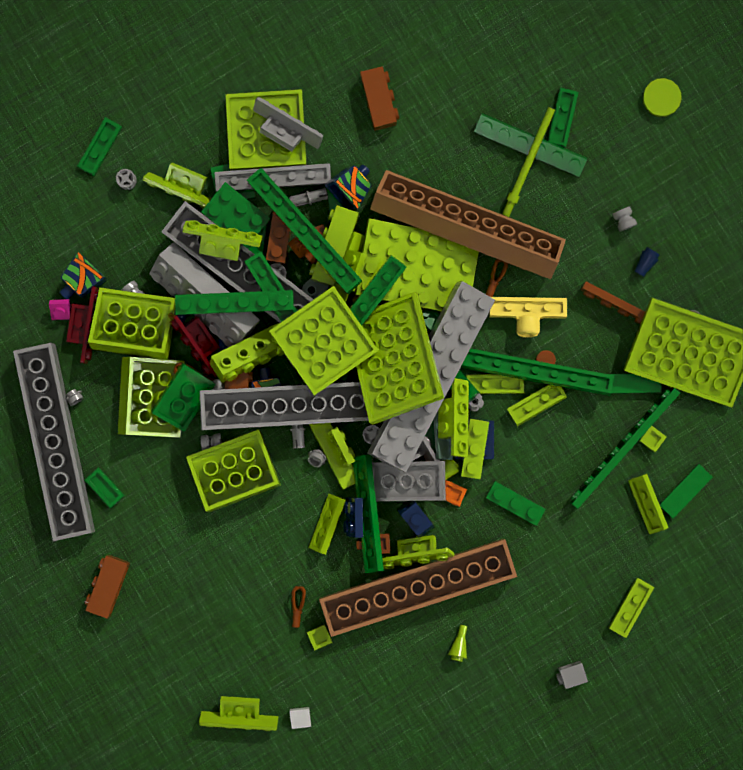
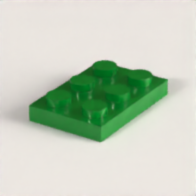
(233, 210)
(181, 397)

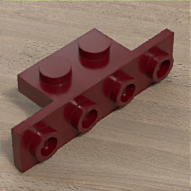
(80, 325)
(198, 338)

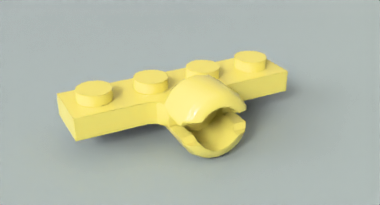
(528, 312)

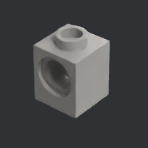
(571, 675)

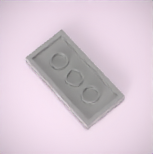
(419, 483)

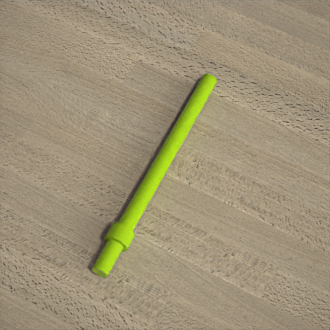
(513, 196)

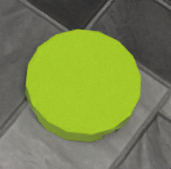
(662, 97)

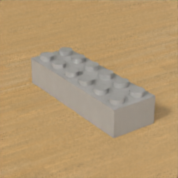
(184, 276)

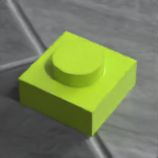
(652, 439)
(319, 637)

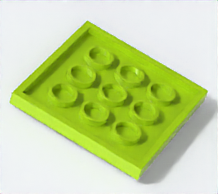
(247, 145)
(323, 340)

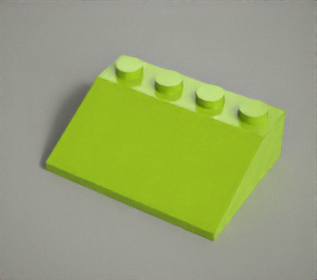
(132, 324)
(140, 389)
(233, 471)

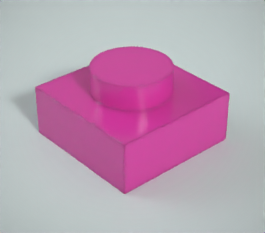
(60, 309)

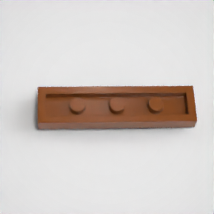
(610, 300)

